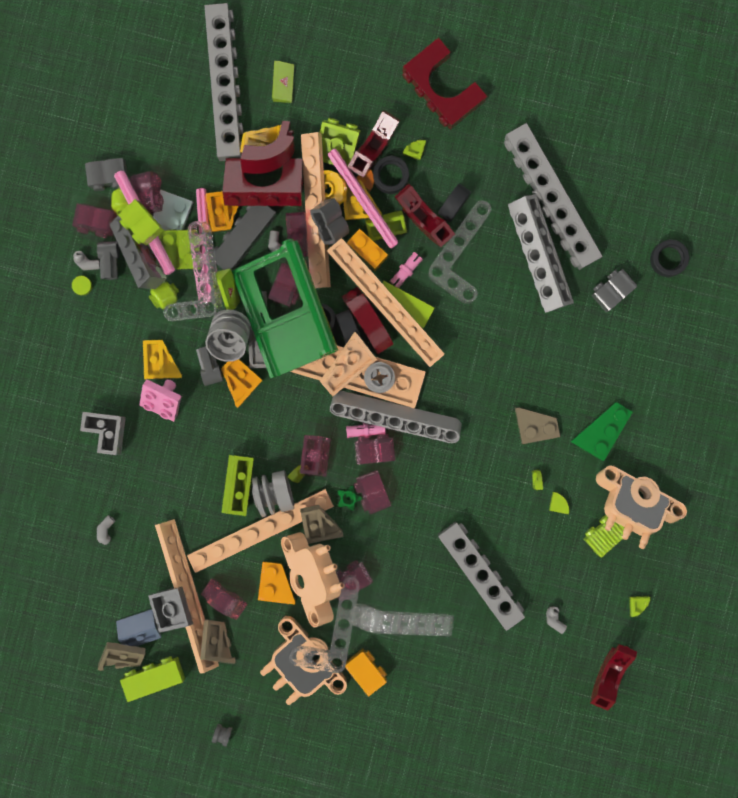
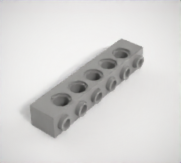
(535, 241)
(508, 617)

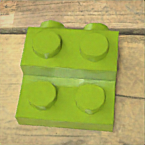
(340, 138)
(177, 248)

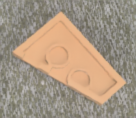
(348, 365)

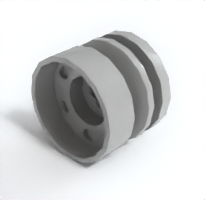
(228, 335)
(273, 493)

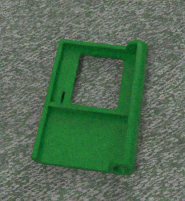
(294, 337)

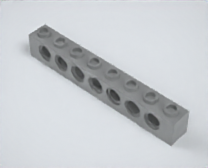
(214, 15)
(524, 136)

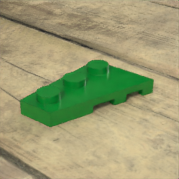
(603, 432)

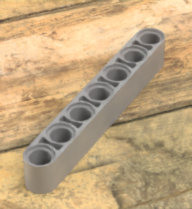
(396, 417)

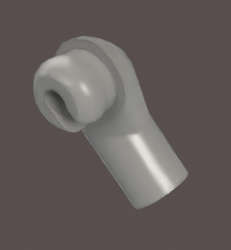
(273, 241)
(84, 263)
(102, 530)
(553, 619)

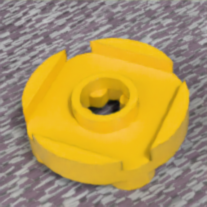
(337, 184)

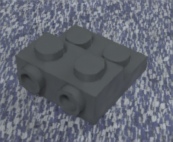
(170, 609)

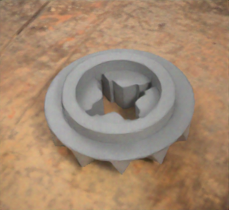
(374, 385)

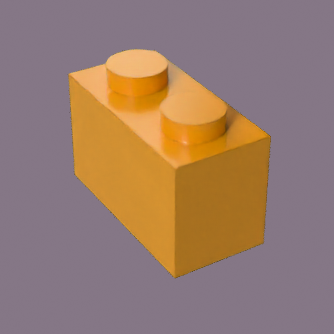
(367, 250)
(366, 672)

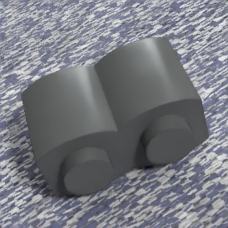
(101, 173)
(329, 221)
(614, 290)

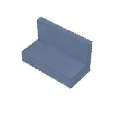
(137, 629)

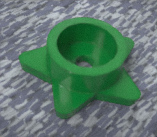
(353, 498)

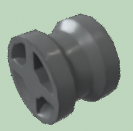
(222, 735)

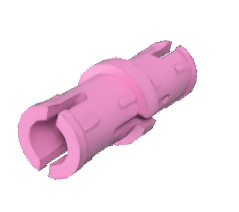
(406, 270)
(364, 430)

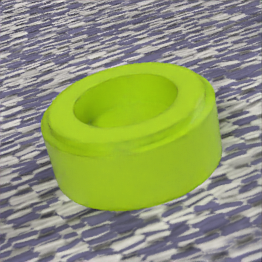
(82, 285)

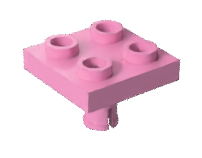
(161, 399)

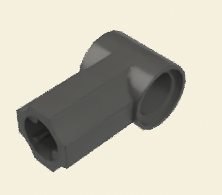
(108, 254)
(210, 370)

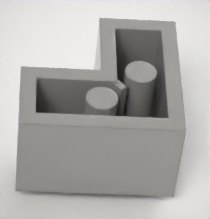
(109, 429)

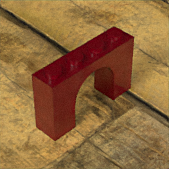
(450, 110)
(285, 192)

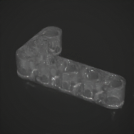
(456, 251)
(201, 278)
(402, 623)
(339, 633)

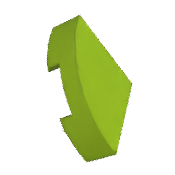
(415, 149)
(295, 475)
(537, 480)
(558, 504)
(638, 605)

